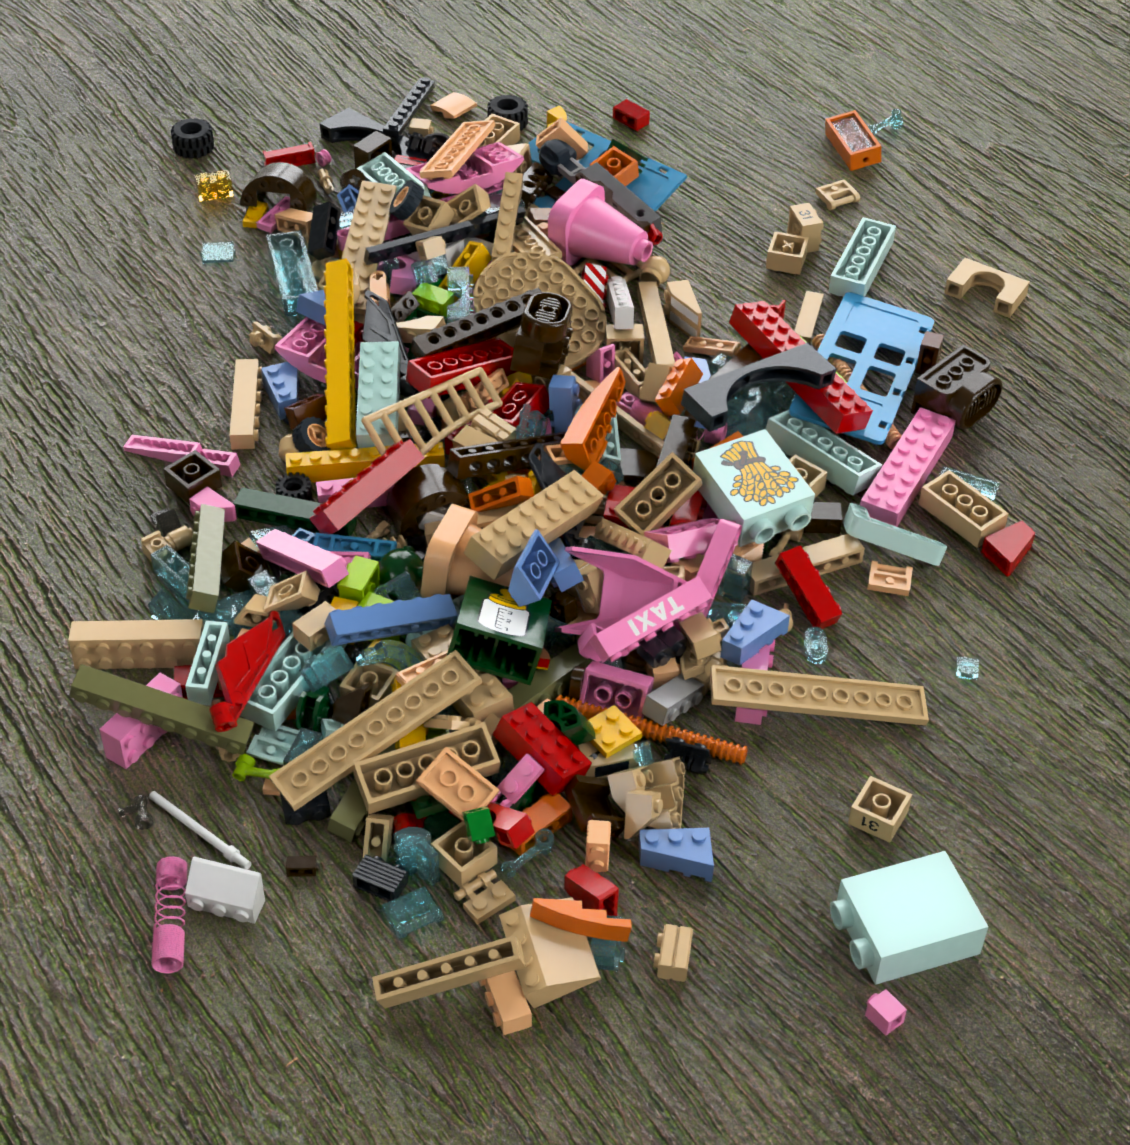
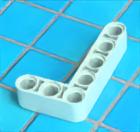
(861, 526)

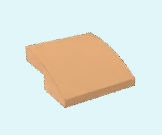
(453, 105)

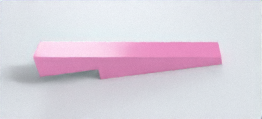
(173, 450)

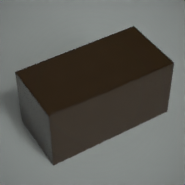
(301, 866)

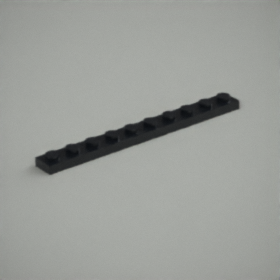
(449, 234)

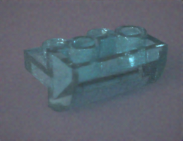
(415, 853)

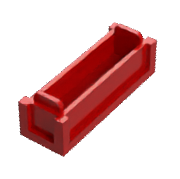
(294, 155)

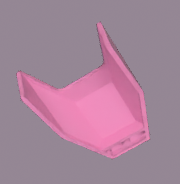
(626, 586)

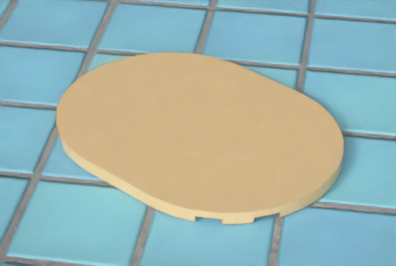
(530, 270)

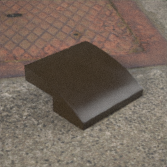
(636, 464)

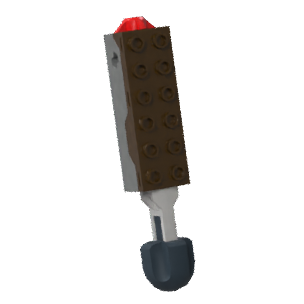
(560, 160)

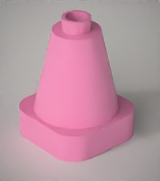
(590, 228)

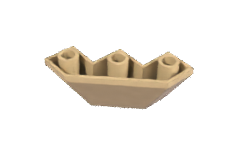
(661, 777)

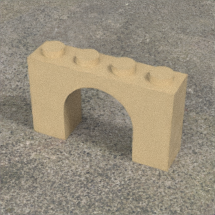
(971, 273)

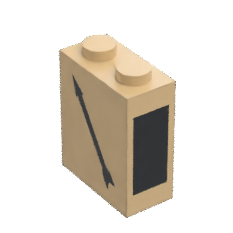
(603, 767)

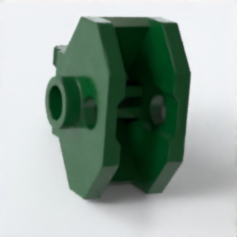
(312, 709)

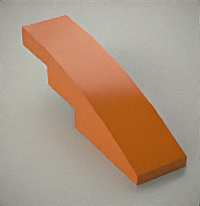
(588, 922)

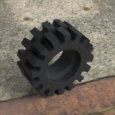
(295, 481)

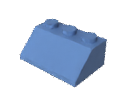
(533, 571)

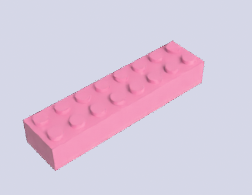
(908, 466)

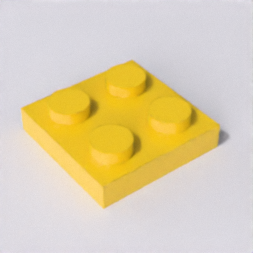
(613, 731)

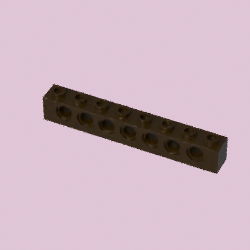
(474, 327)
(497, 456)

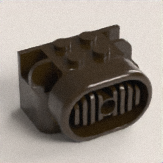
(543, 335)
(958, 388)

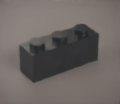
(324, 230)

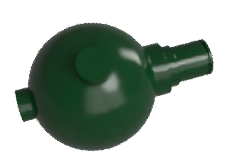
(399, 561)

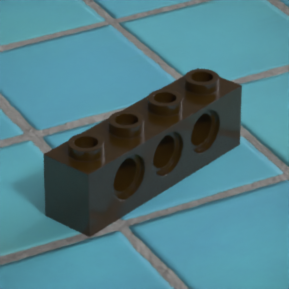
(534, 182)

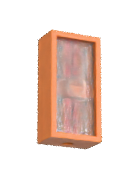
(853, 140)

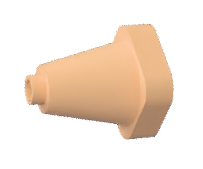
(445, 564)

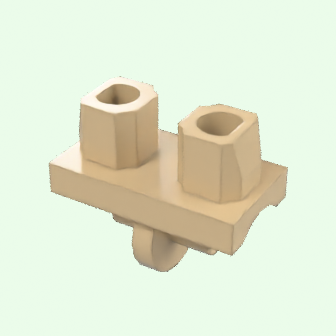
(263, 337)

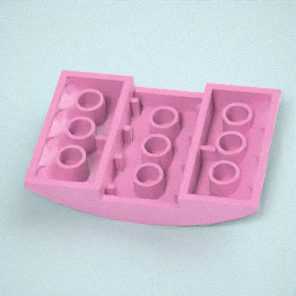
(483, 167)
(305, 349)

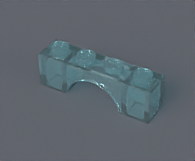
(459, 283)

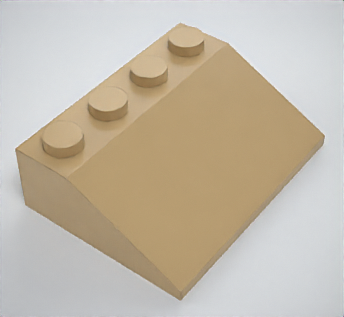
(553, 957)

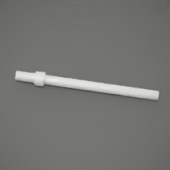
(229, 852)

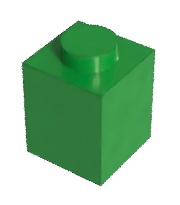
(478, 825)

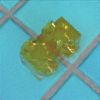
(213, 185)

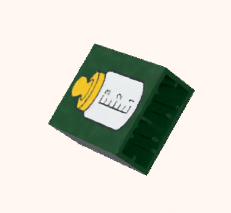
(499, 634)

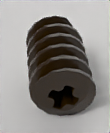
(354, 174)

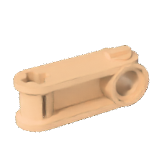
(379, 286)

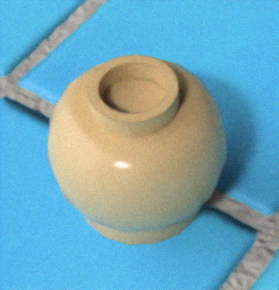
(655, 269)

